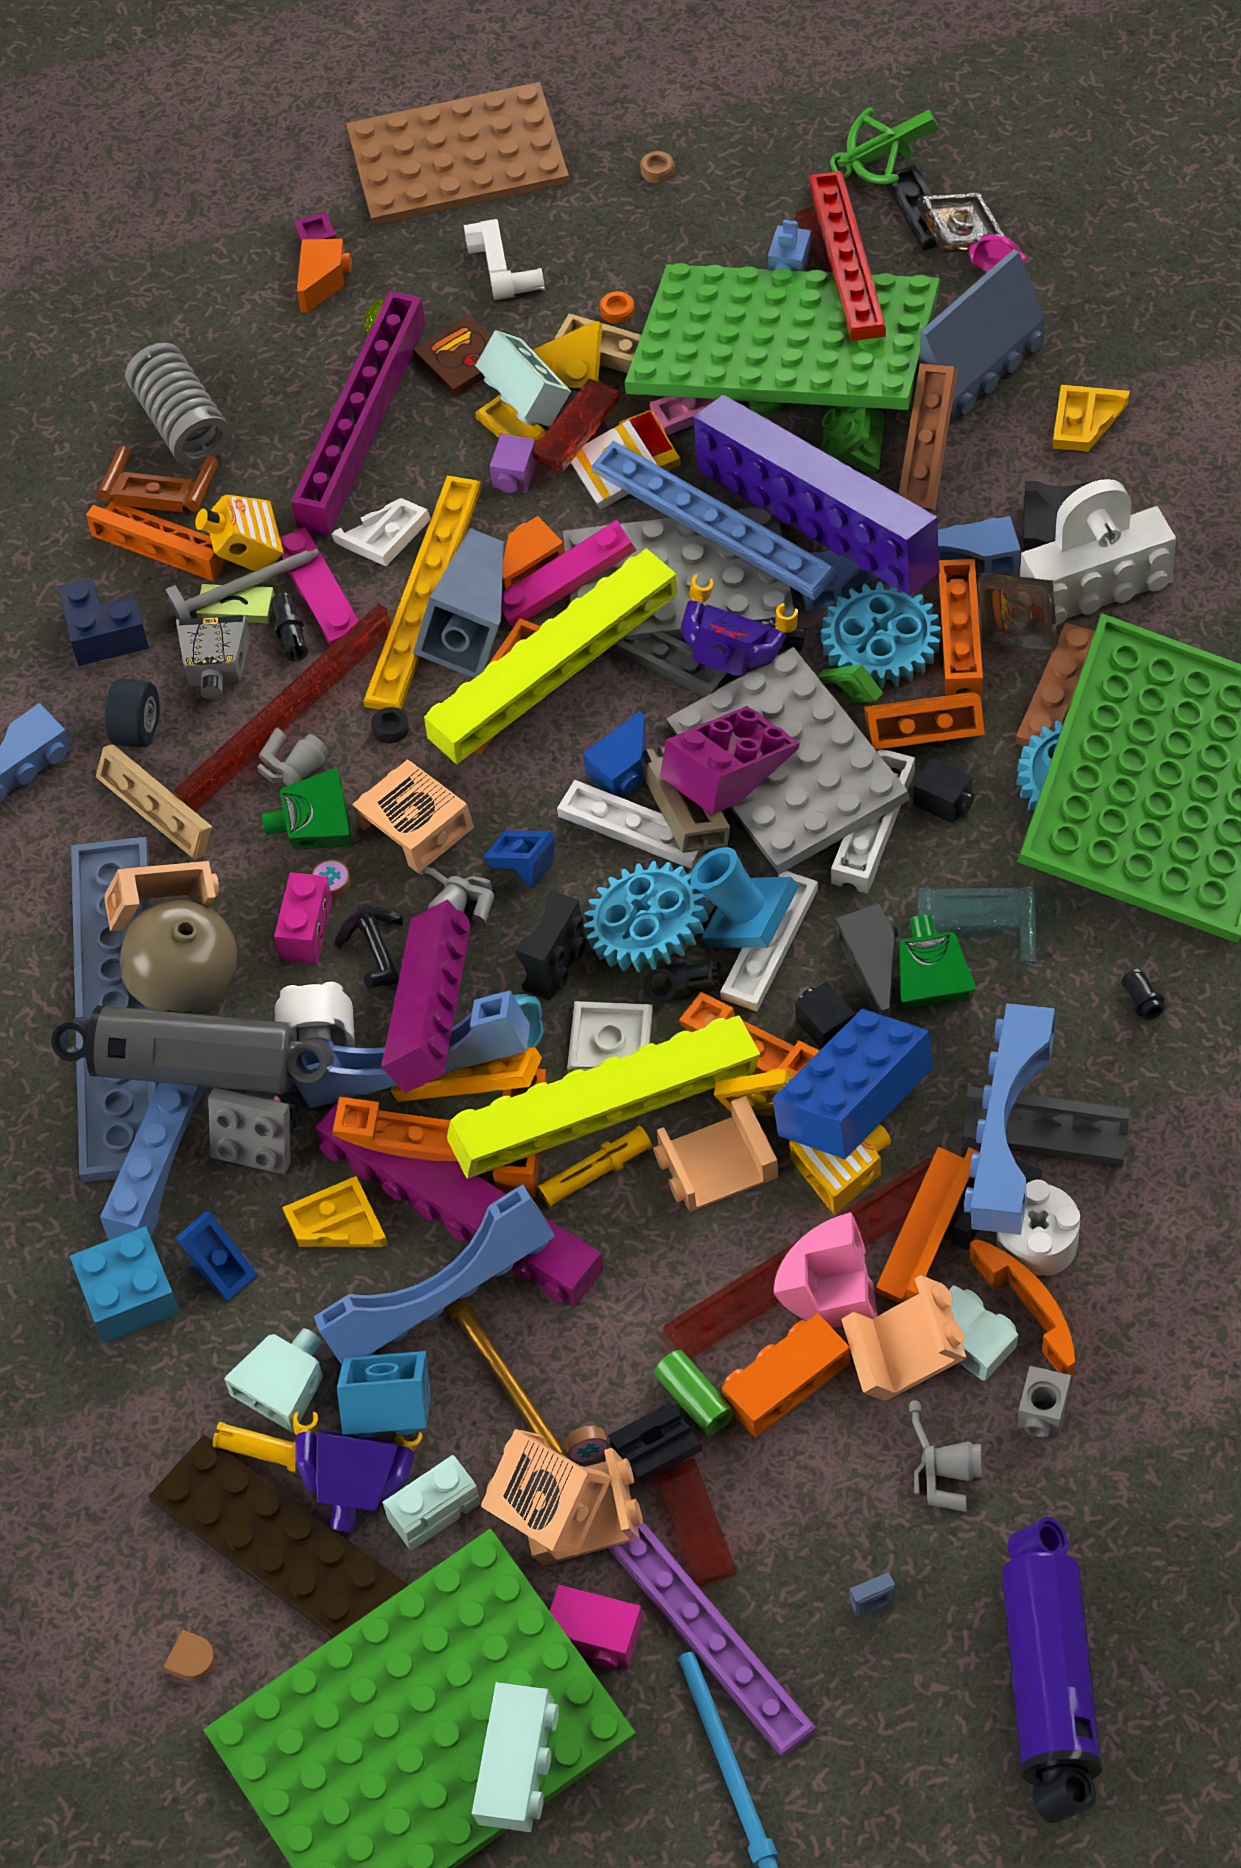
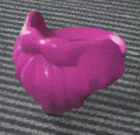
(988, 255)

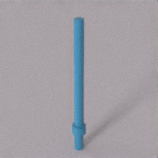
(761, 1849)

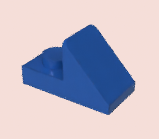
(525, 851)
(215, 1256)

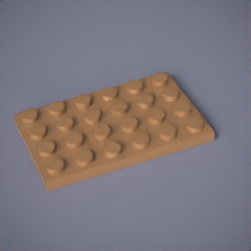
(457, 153)

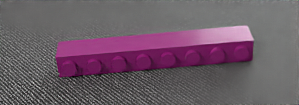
(358, 413)
(443, 1192)

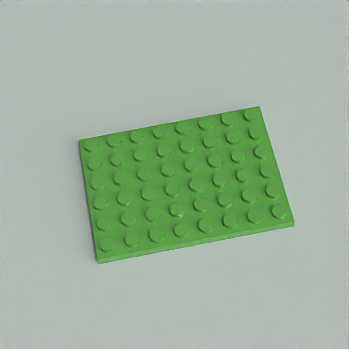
(778, 338)
(1148, 781)
(384, 1728)

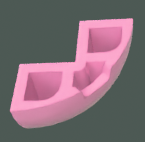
(827, 1274)

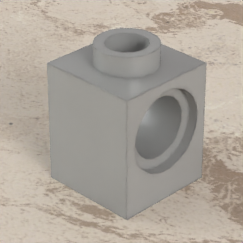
(1047, 1387)

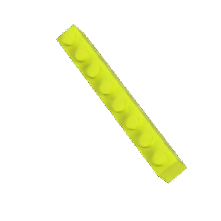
(550, 656)
(601, 1096)

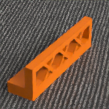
(154, 542)
(925, 1225)

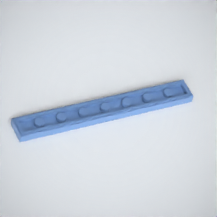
(714, 520)

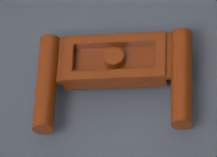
(152, 490)

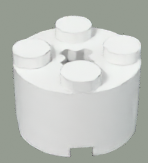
(317, 1012)
(1048, 1231)

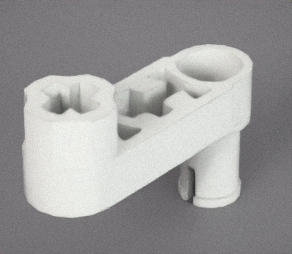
(486, 237)

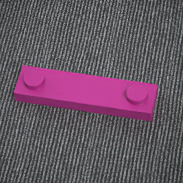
(566, 573)
(319, 588)

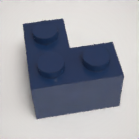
(100, 629)

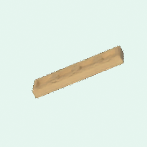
(153, 801)

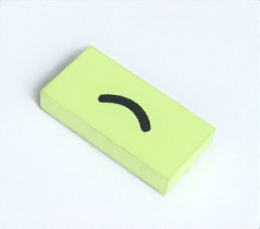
(252, 602)

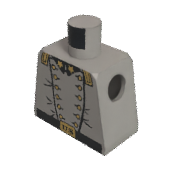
(213, 651)

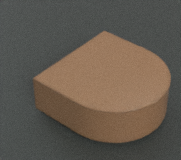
(190, 1658)

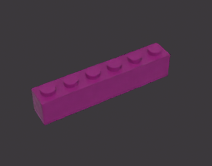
(426, 996)

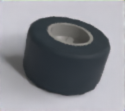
(131, 712)

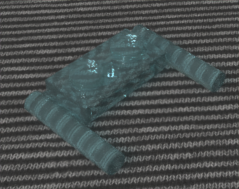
(984, 911)

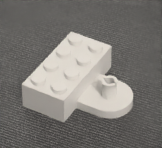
(1102, 551)

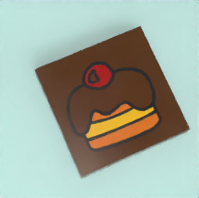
(454, 353)

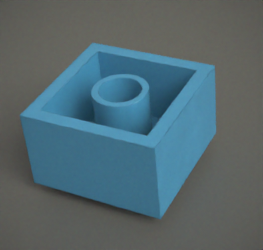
(124, 1284)
(384, 1394)

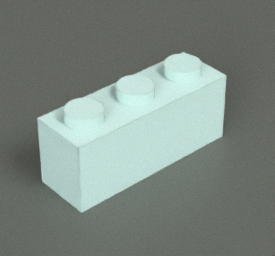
(522, 379)
(515, 1757)

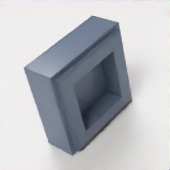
(872, 1595)

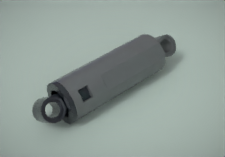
(192, 1049)

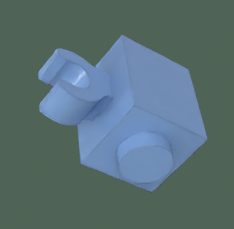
(790, 247)

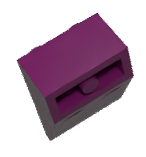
(725, 758)

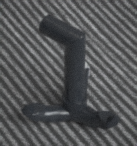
(366, 920)

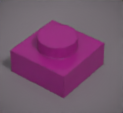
(314, 227)

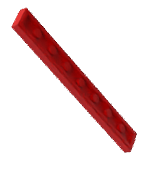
(847, 256)

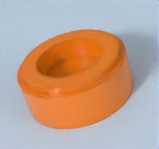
(617, 307)

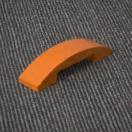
(773, 1051)
(392, 1132)
(1001, 1268)

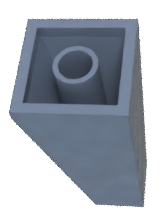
(465, 607)

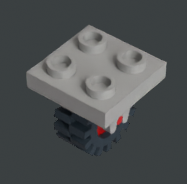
(252, 1127)

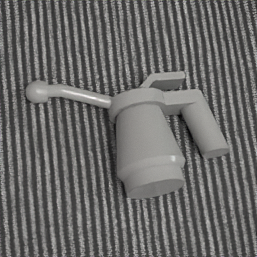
(303, 760)
(461, 891)
(955, 1461)

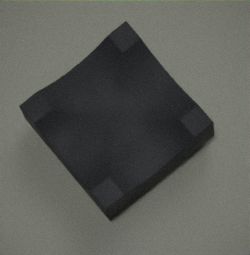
(1041, 511)
(552, 946)

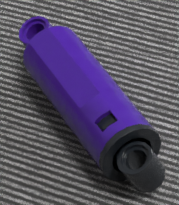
(1051, 1671)

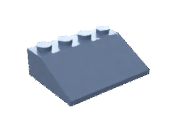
(986, 331)

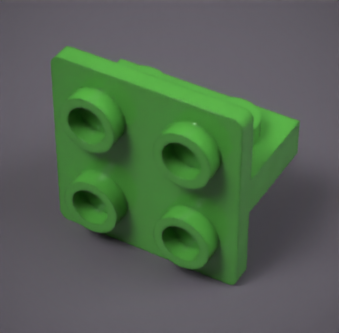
(854, 436)

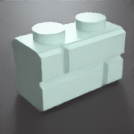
(431, 1502)

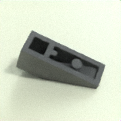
(869, 948)

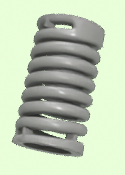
(177, 403)

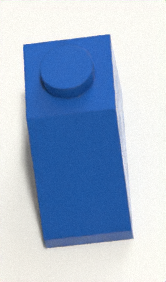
(618, 758)

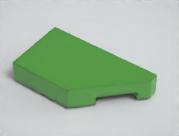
(854, 682)

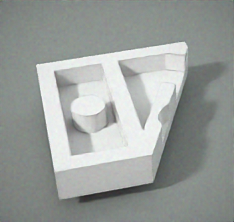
(384, 531)

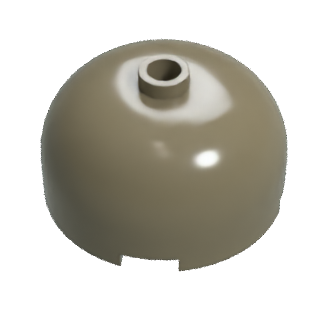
(179, 957)

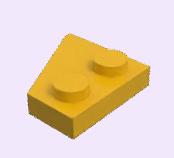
(574, 355)
(1086, 415)
(757, 1088)
(335, 1218)

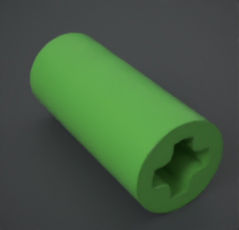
(694, 1392)

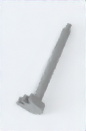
(183, 608)

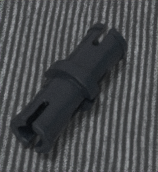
(289, 627)

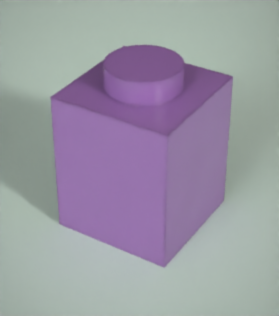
(513, 464)

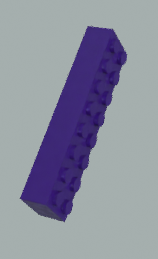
(817, 494)

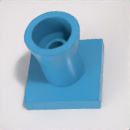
(746, 906)

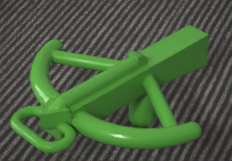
(891, 140)

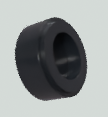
(390, 725)

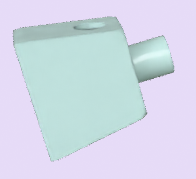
(278, 1377)

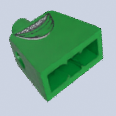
(313, 813)
(931, 967)

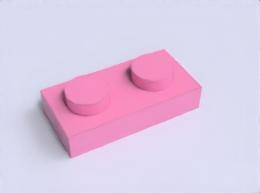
(677, 412)

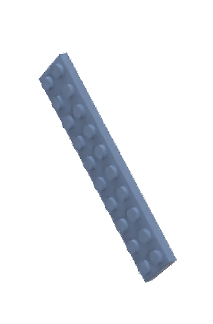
(107, 1107)

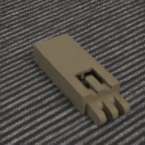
(689, 823)

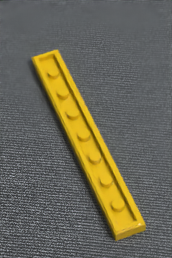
(440, 543)

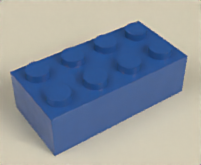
(853, 1083)

